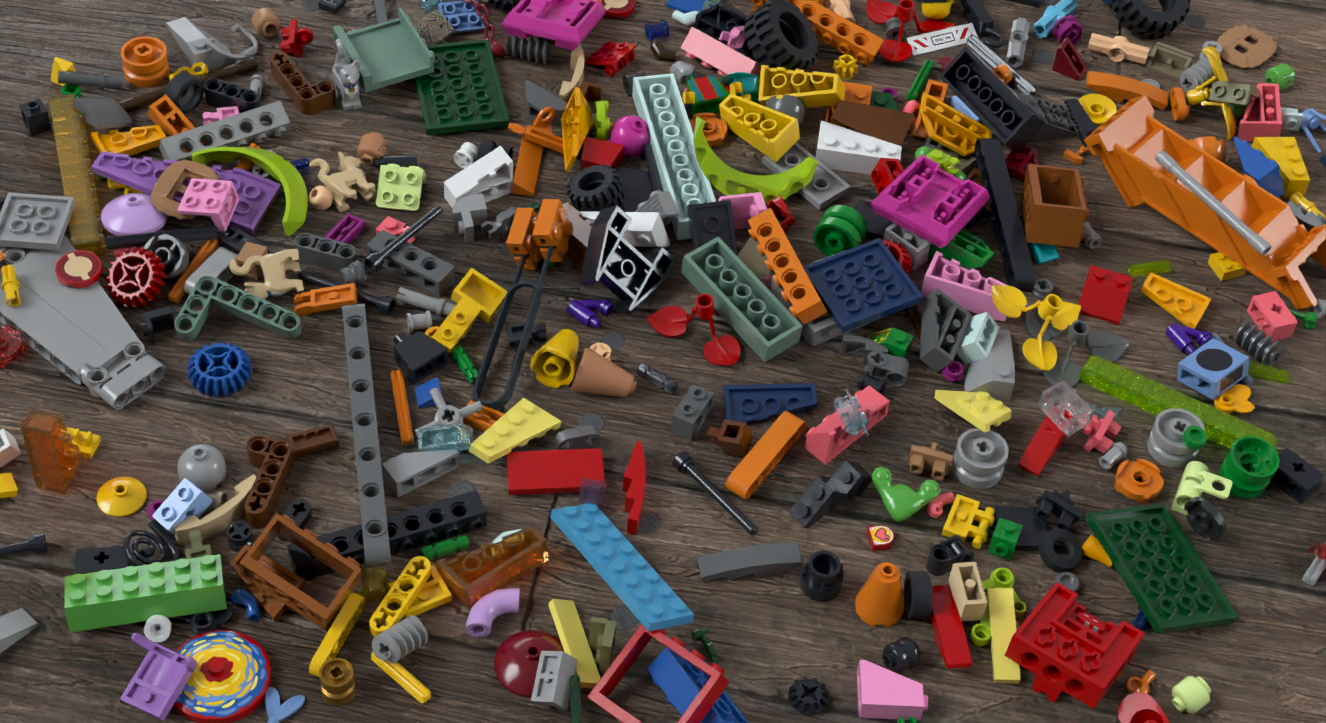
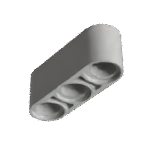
(216, 266)

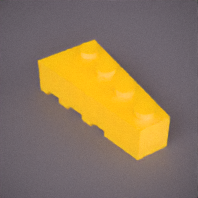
(813, 88)
(760, 126)

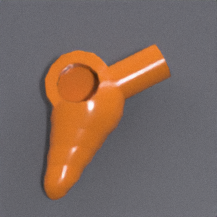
(1138, 685)

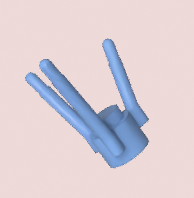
(1312, 120)

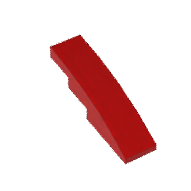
(634, 484)
(949, 629)

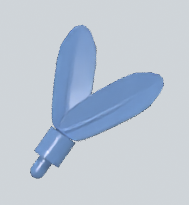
(278, 713)

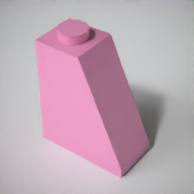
(888, 694)

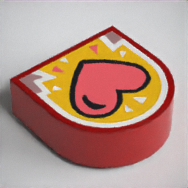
(880, 537)

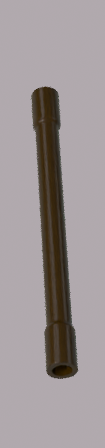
(238, 68)

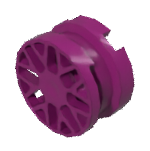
(1070, 29)

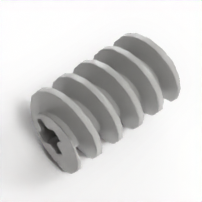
(1196, 74)
(400, 640)

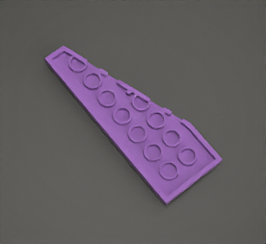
(254, 191)

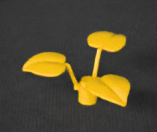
(1201, 95)
(1012, 302)

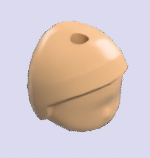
(321, 197)

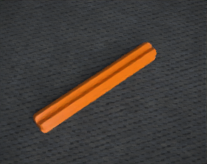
(203, 254)
(402, 408)

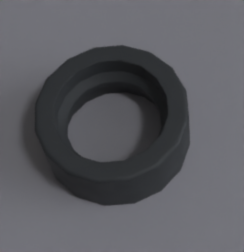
(193, 96)
(917, 594)

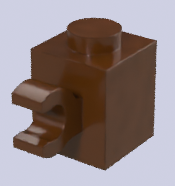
(733, 437)

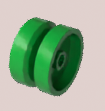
(839, 230)

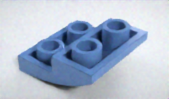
(461, 16)

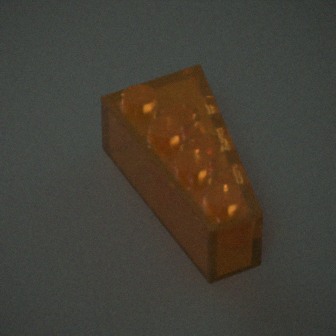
(50, 450)

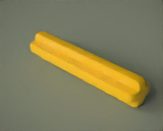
(404, 679)

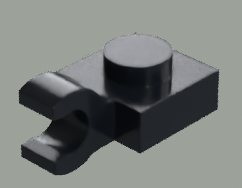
(515, 332)

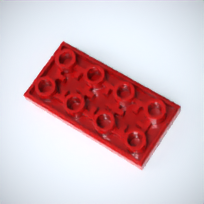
(552, 470)

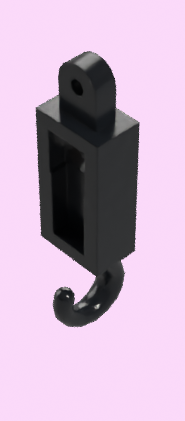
(983, 23)

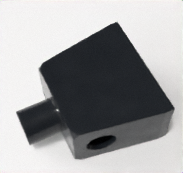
(418, 355)

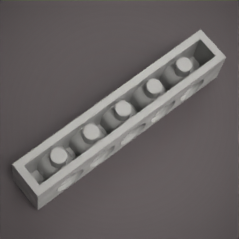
(272, 113)

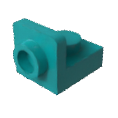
(1043, 252)

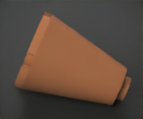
(601, 376)

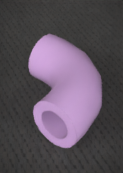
(489, 607)

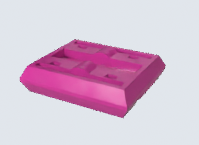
(554, 19)
(930, 201)

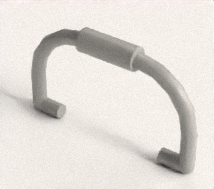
(243, 55)

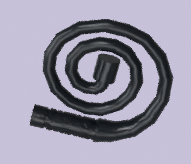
(149, 551)

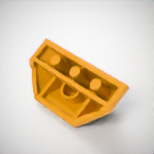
(951, 126)

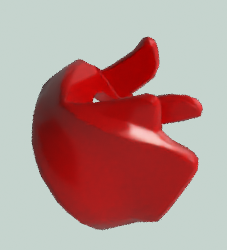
(779, 207)

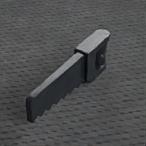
(1081, 119)

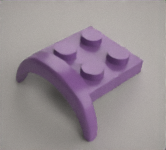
(157, 679)

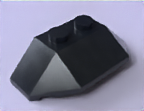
(722, 18)

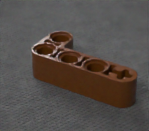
(306, 97)
(275, 463)

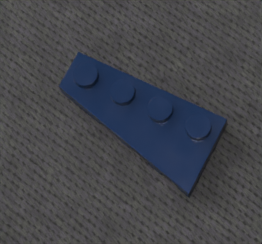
(767, 401)

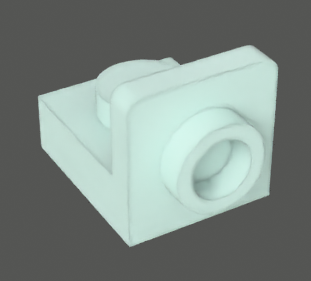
(1291, 119)

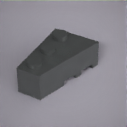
(941, 329)

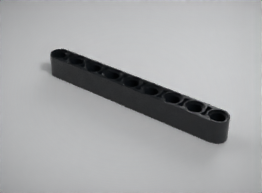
(1004, 214)

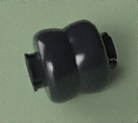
(901, 655)

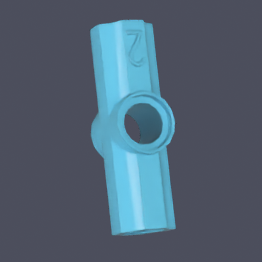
(1044, 25)

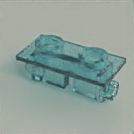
(849, 406)

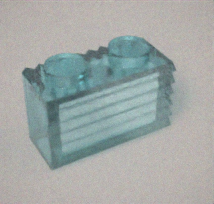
(445, 437)

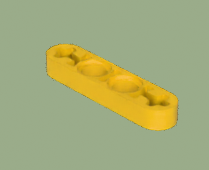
(397, 595)
(338, 632)

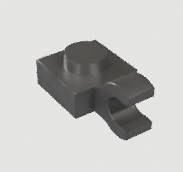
(501, 225)

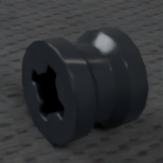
(242, 530)

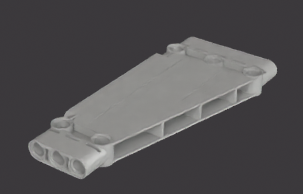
(77, 328)

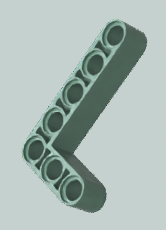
(235, 306)

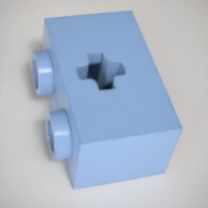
(181, 504)

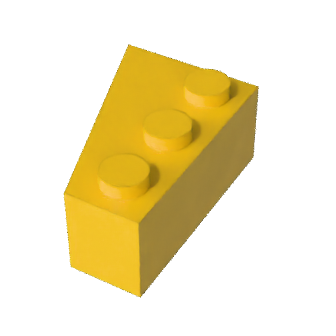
(1288, 156)

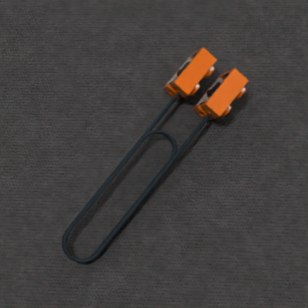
(528, 241)

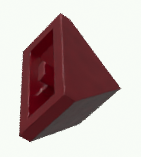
(1069, 61)

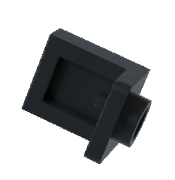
(157, 321)

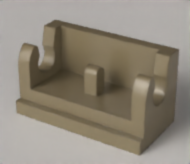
(1169, 60)

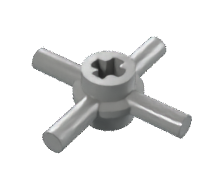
(449, 411)

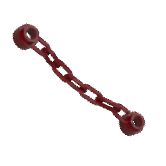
(497, 48)

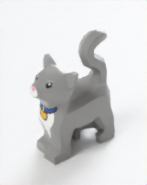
(346, 79)

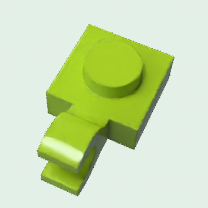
(945, 161)

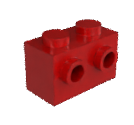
(885, 172)

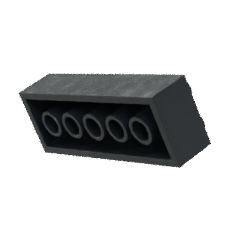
(991, 100)

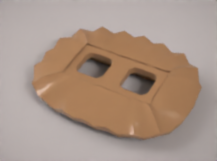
(1256, 53)
(171, 183)

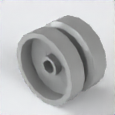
(1166, 441)
(980, 458)

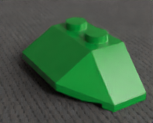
(966, 249)

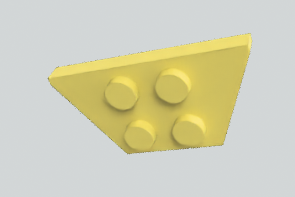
(975, 407)

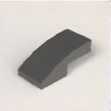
(860, 347)

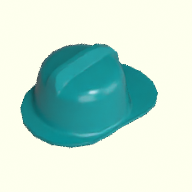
(749, 82)

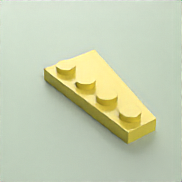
(513, 429)

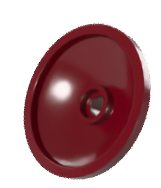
(516, 666)

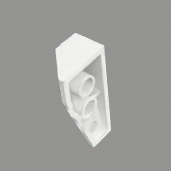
(644, 229)

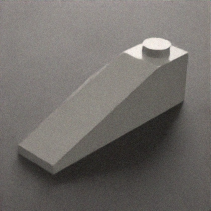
(193, 44)

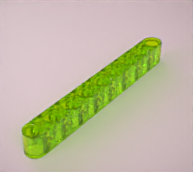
(1156, 398)

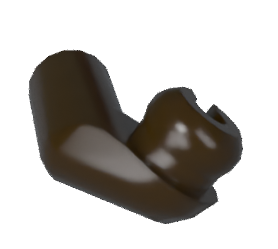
(660, 52)

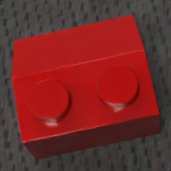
(1105, 294)

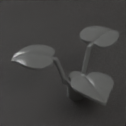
(1102, 343)

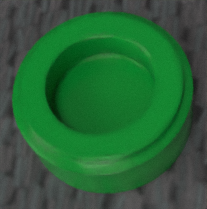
(1194, 437)

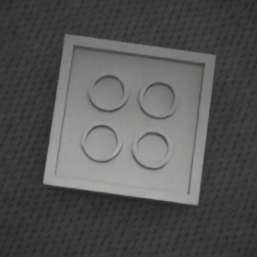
(34, 220)

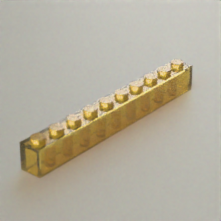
(75, 175)

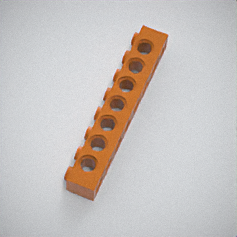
(838, 31)

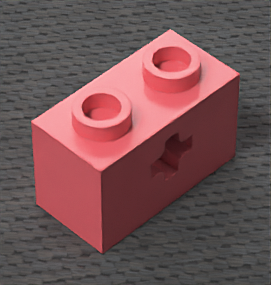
(1272, 315)

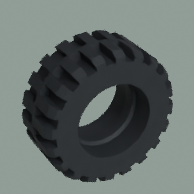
(1150, 23)
(781, 36)

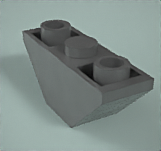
(538, 99)

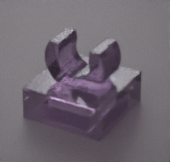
(592, 492)

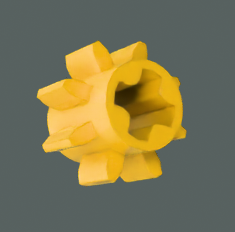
(845, 66)

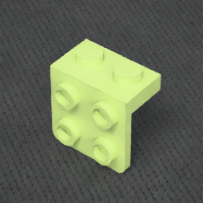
(400, 187)

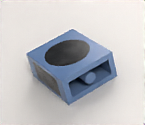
(1213, 369)

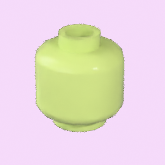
(1191, 694)

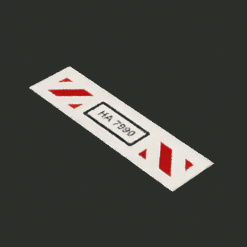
(941, 39)

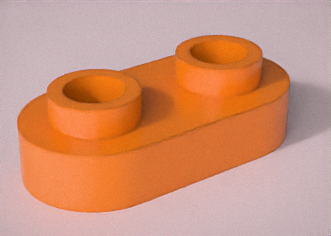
(1178, 104)

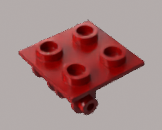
(613, 56)

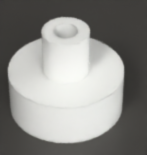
(157, 628)

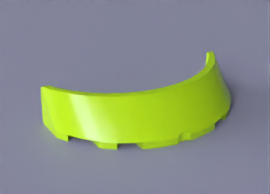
(276, 166)
(734, 182)

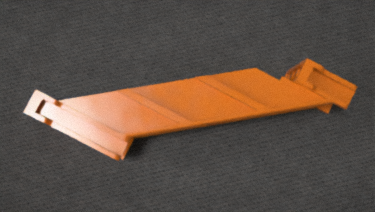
(1128, 151)

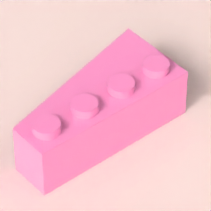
(962, 286)

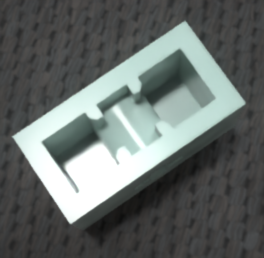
(978, 338)

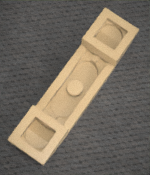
(577, 65)
(219, 518)

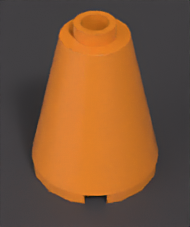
(881, 597)

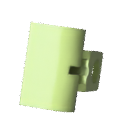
(1194, 482)

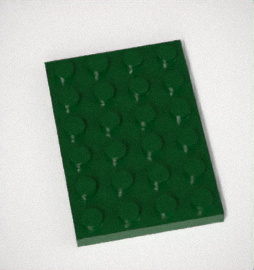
(461, 90)
(1161, 568)

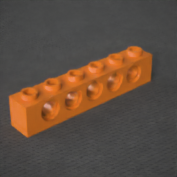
(787, 267)

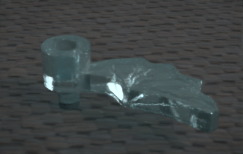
(1101, 413)

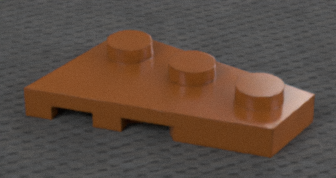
(269, 603)

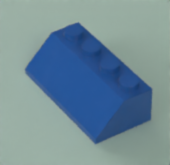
(684, 682)

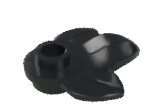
(211, 618)

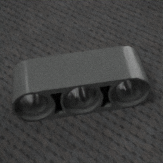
(324, 252)

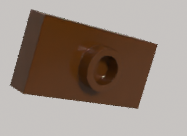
(313, 440)

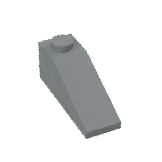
(418, 468)

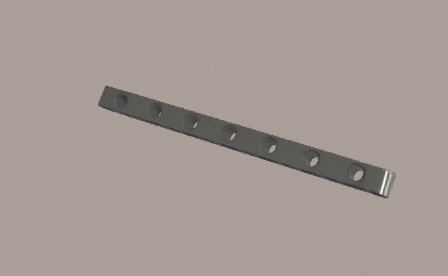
(366, 437)

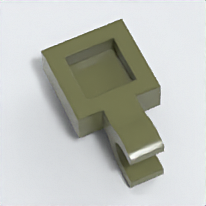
(198, 547)

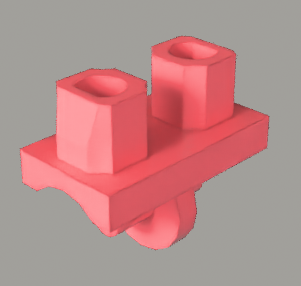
(1098, 429)

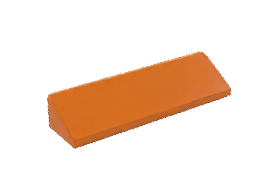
(527, 167)

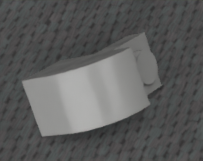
(468, 213)

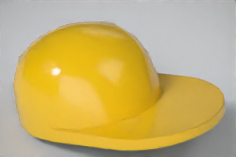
(936, 10)

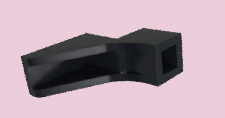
(827, 492)

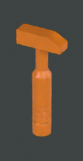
(1075, 157)

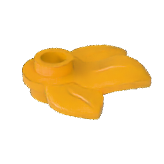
(1235, 400)

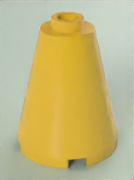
(556, 359)

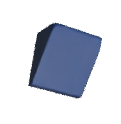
(423, 395)

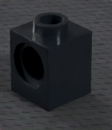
(35, 117)

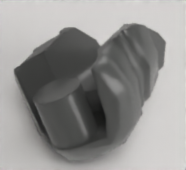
(354, 273)

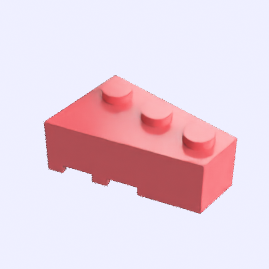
(1262, 115)

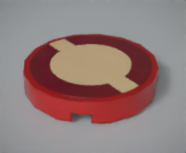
(618, 8)
(78, 269)

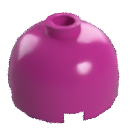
(631, 133)

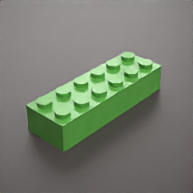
(144, 591)

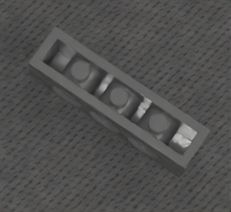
(414, 265)

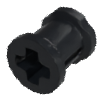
(868, 380)

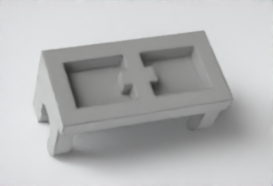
(553, 679)

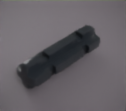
(657, 378)

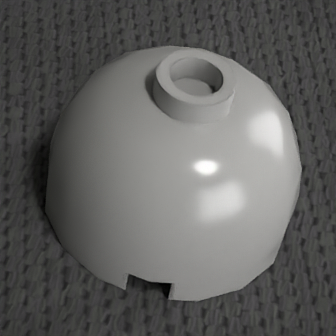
(202, 466)

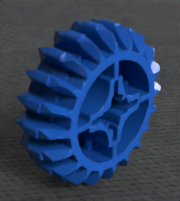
(220, 376)

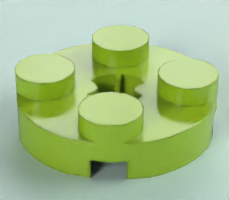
(602, 122)

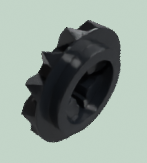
(807, 704)

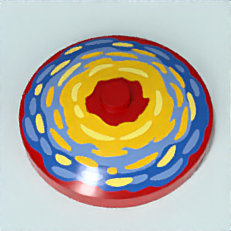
(228, 677)

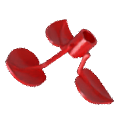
(882, 11)
(672, 323)

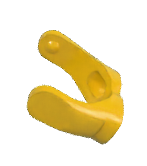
(191, 70)

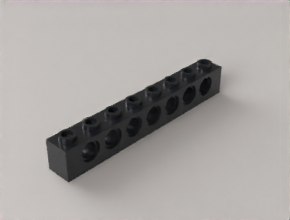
(430, 524)

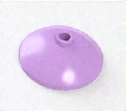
(132, 215)

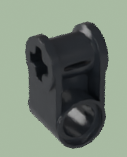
(947, 553)

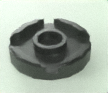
(1205, 518)

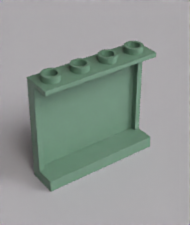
(387, 52)

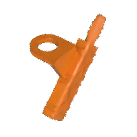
(540, 131)

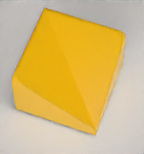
(63, 65)

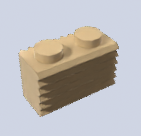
(968, 591)

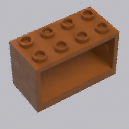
(1054, 205)
(287, 592)

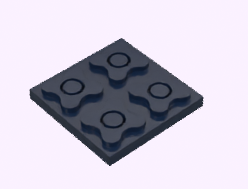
(862, 285)

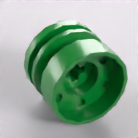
(1249, 466)

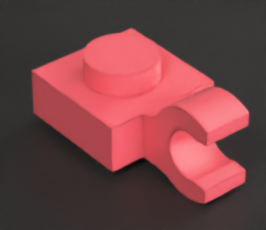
(394, 227)

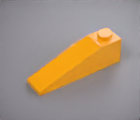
(575, 125)

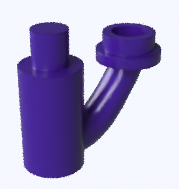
(580, 310)
(1180, 337)

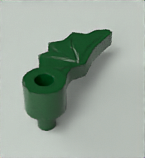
(698, 634)

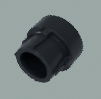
(822, 576)

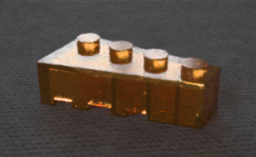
(493, 565)

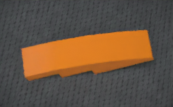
(1122, 88)

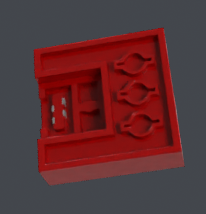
(1072, 648)

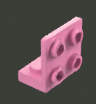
(211, 199)
(745, 207)

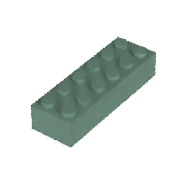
(742, 299)

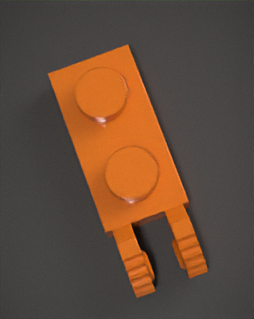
(325, 299)

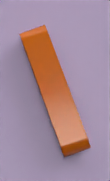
(765, 455)

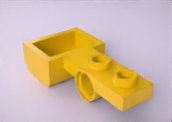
(475, 298)

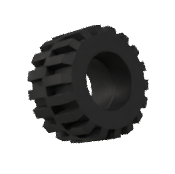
(595, 189)

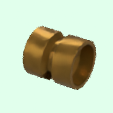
(337, 681)

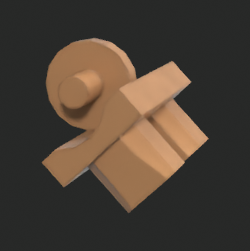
(929, 459)

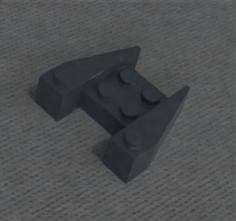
(619, 264)

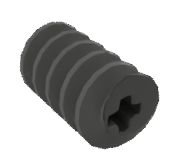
(528, 48)
(1257, 344)

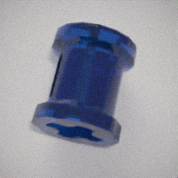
(656, 30)

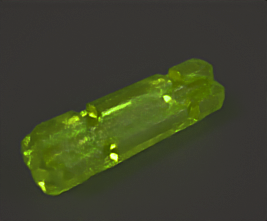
(1149, 267)
(1268, 372)

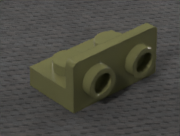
(1233, 92)
(602, 640)

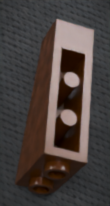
(874, 121)

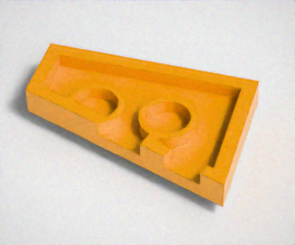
(131, 142)
(1176, 299)

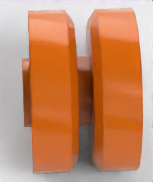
(145, 62)

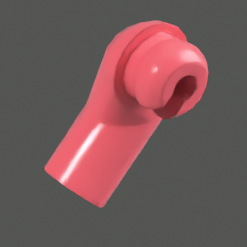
(911, 107)
(935, 507)

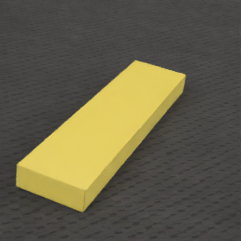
(1002, 626)
(574, 640)

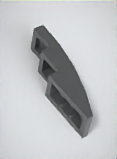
(749, 560)

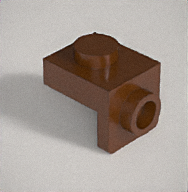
(591, 91)

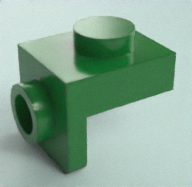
(1005, 539)

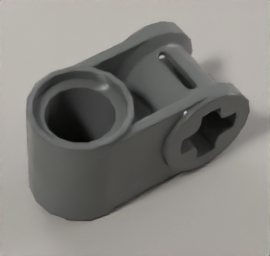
(889, 367)

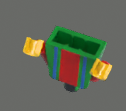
(706, 93)

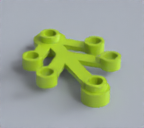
(994, 582)

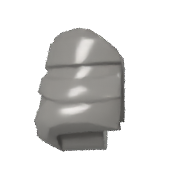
(682, 69)

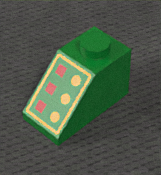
(896, 341)

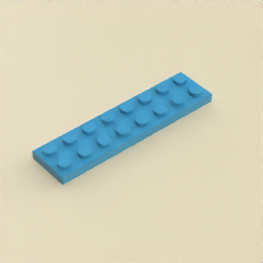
(622, 567)

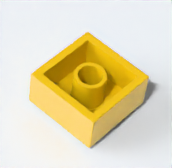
(1225, 267)

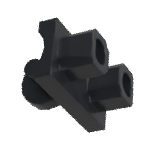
(1060, 506)

